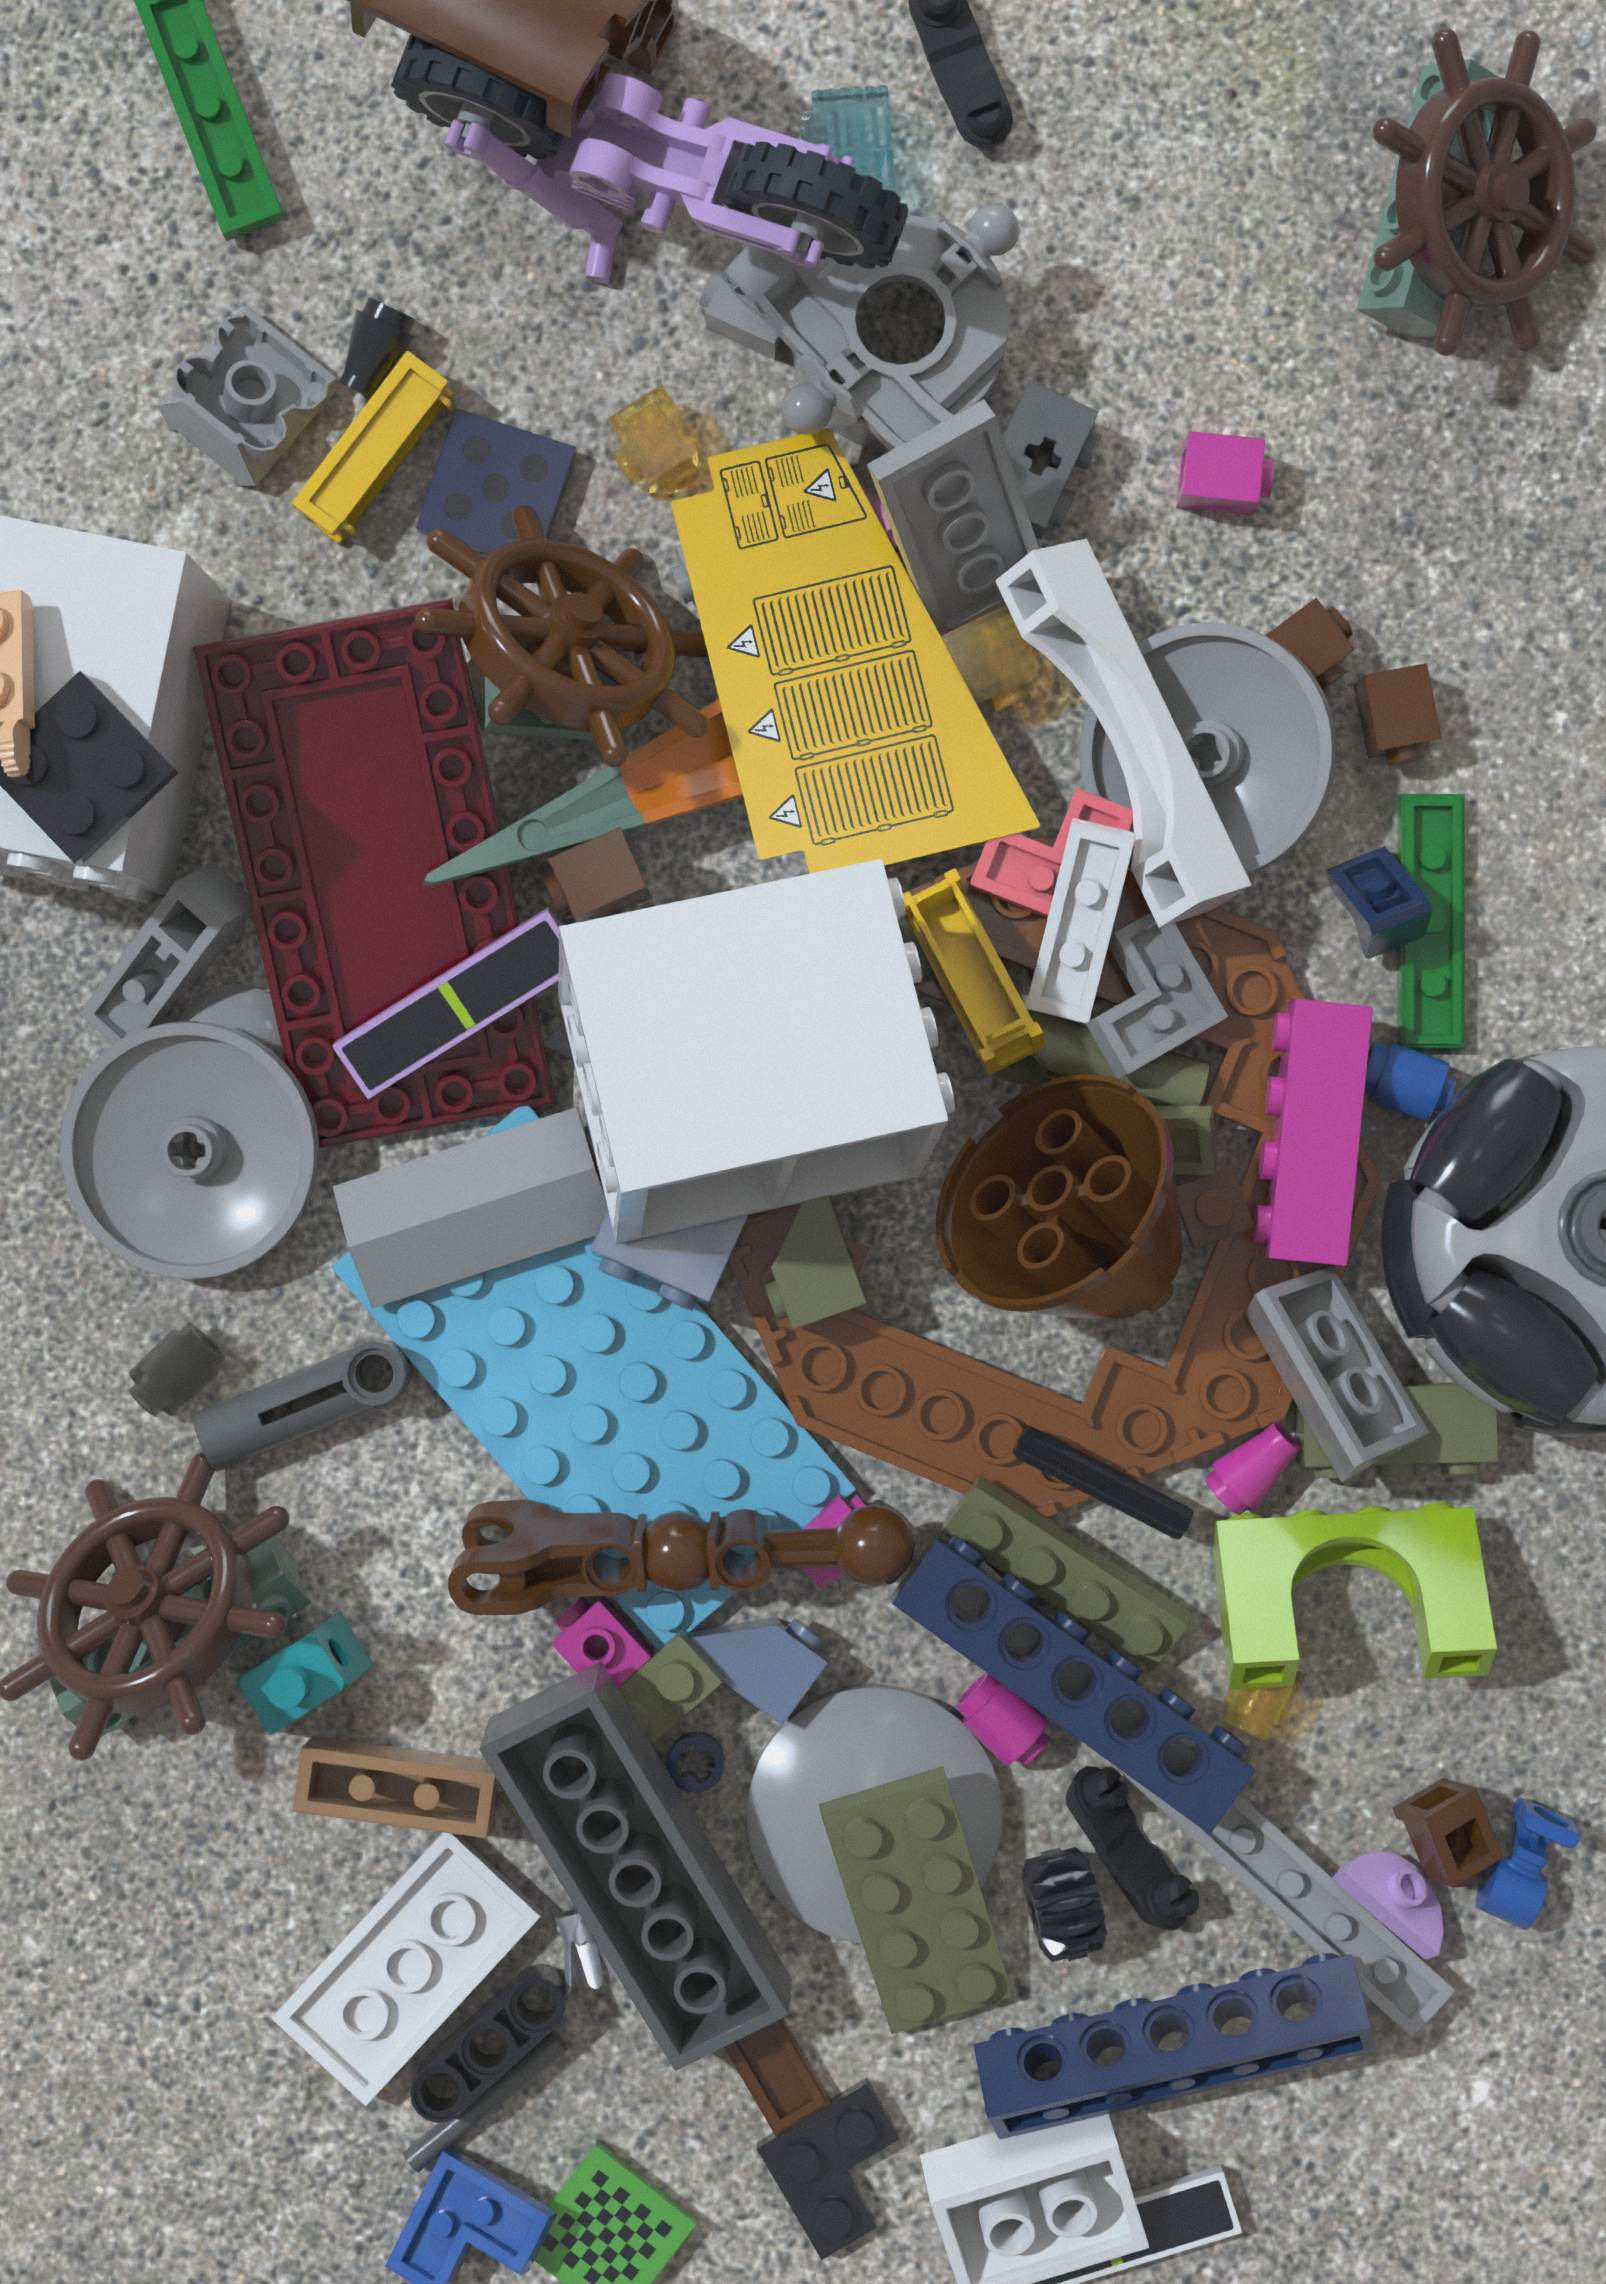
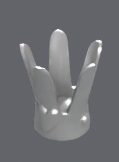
(580, 1951)

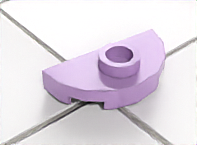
(1397, 1897)

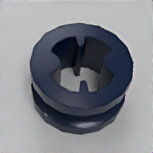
(689, 1780)

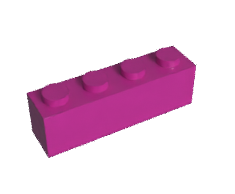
(1314, 1131)

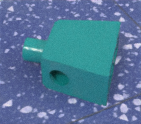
(304, 1673)

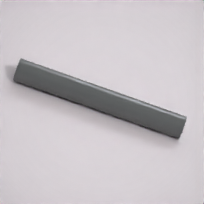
(447, 2133)

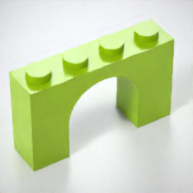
(1424, 1552)

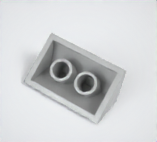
(1335, 1371)

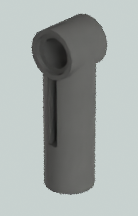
(243, 1429)

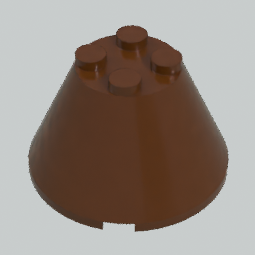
(1066, 1204)

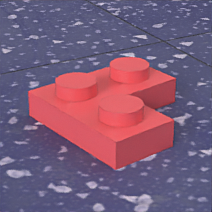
(1027, 870)

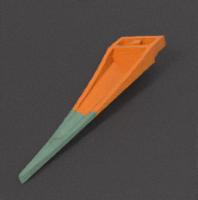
(654, 784)

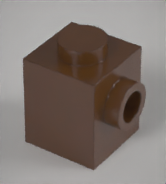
(1318, 640)

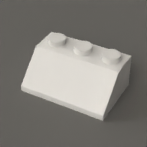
(1033, 2203)

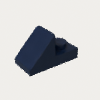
(1382, 901)

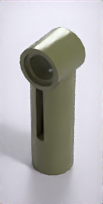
(1071, 1050)

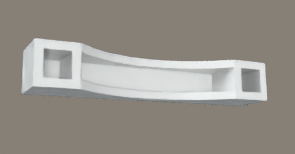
(1074, 620)

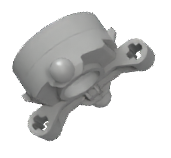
(845, 383)

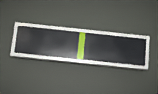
(1174, 2219)

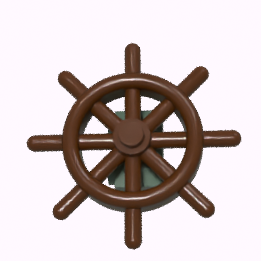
(559, 660)

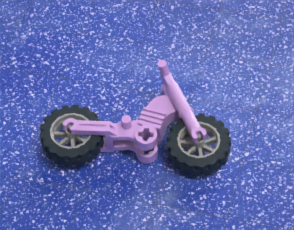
(781, 188)

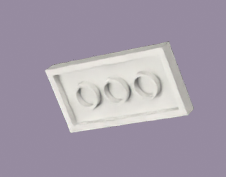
(407, 1965)

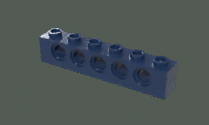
(1198, 1791)
(1204, 2063)

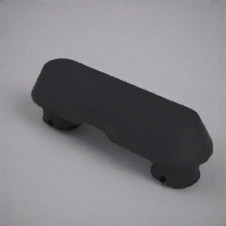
(963, 70)
(1138, 1868)

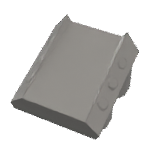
(246, 396)

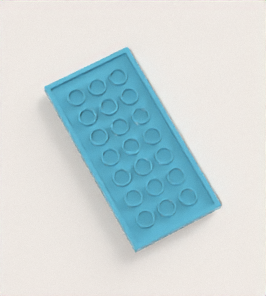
(610, 1402)

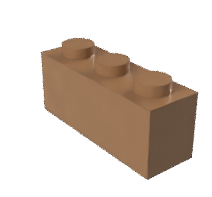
(396, 1786)

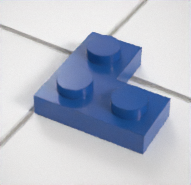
(467, 2208)

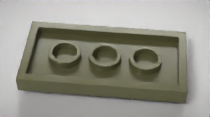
(916, 1900)

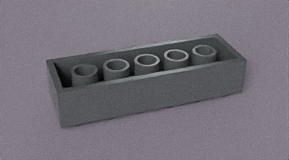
(637, 1865)

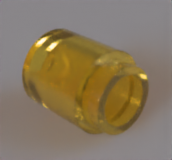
(1261, 1709)

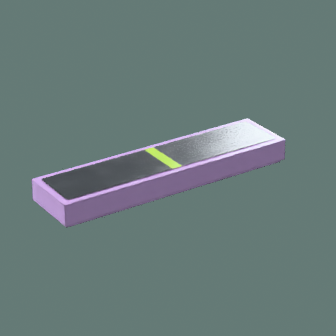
(453, 1005)

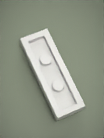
(1080, 920)

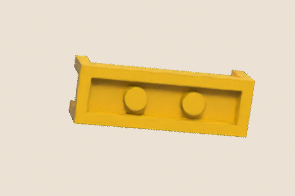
(373, 448)
(972, 975)

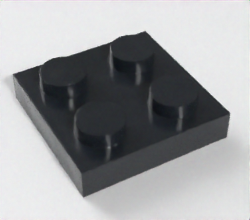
(86, 770)

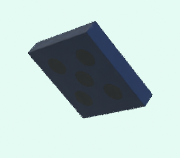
(487, 474)

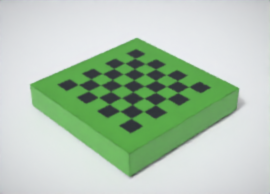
(611, 2224)

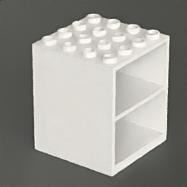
(131, 626)
(752, 1049)

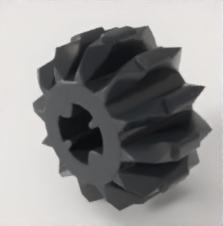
(1064, 1904)

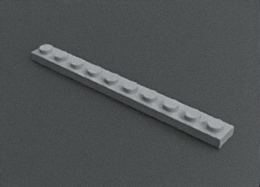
(1271, 1864)

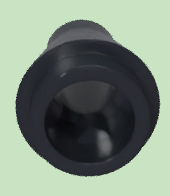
(375, 346)

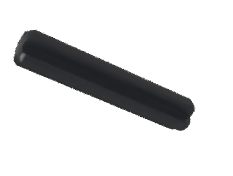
(1103, 1482)

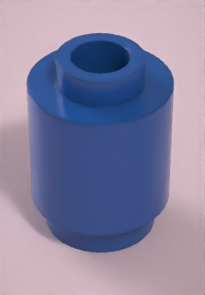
(1407, 1081)

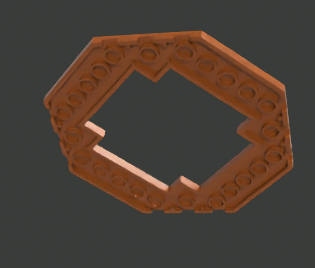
(962, 1417)

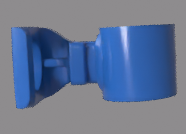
(1515, 1885)

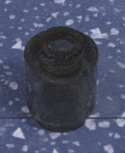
(175, 1371)

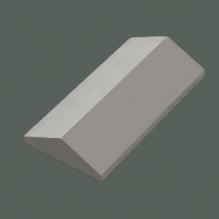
(472, 1207)

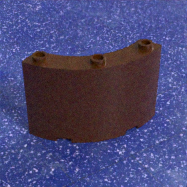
(537, 44)

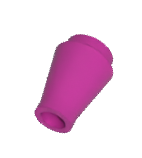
(1250, 1471)

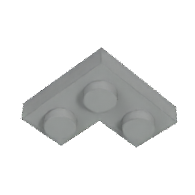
(1169, 1002)

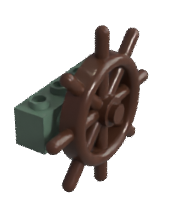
(1461, 192)
(161, 1623)

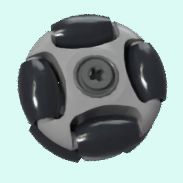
(1509, 1250)

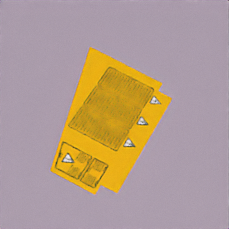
(832, 671)

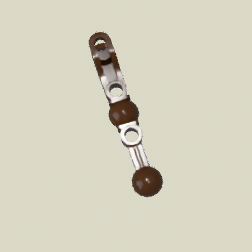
(562, 1553)

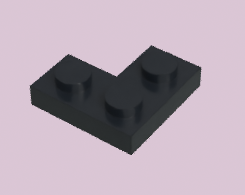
(814, 2160)

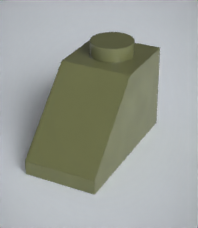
(814, 1268)

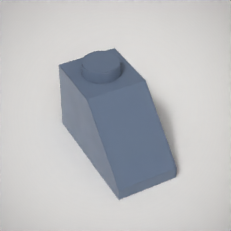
(766, 1661)

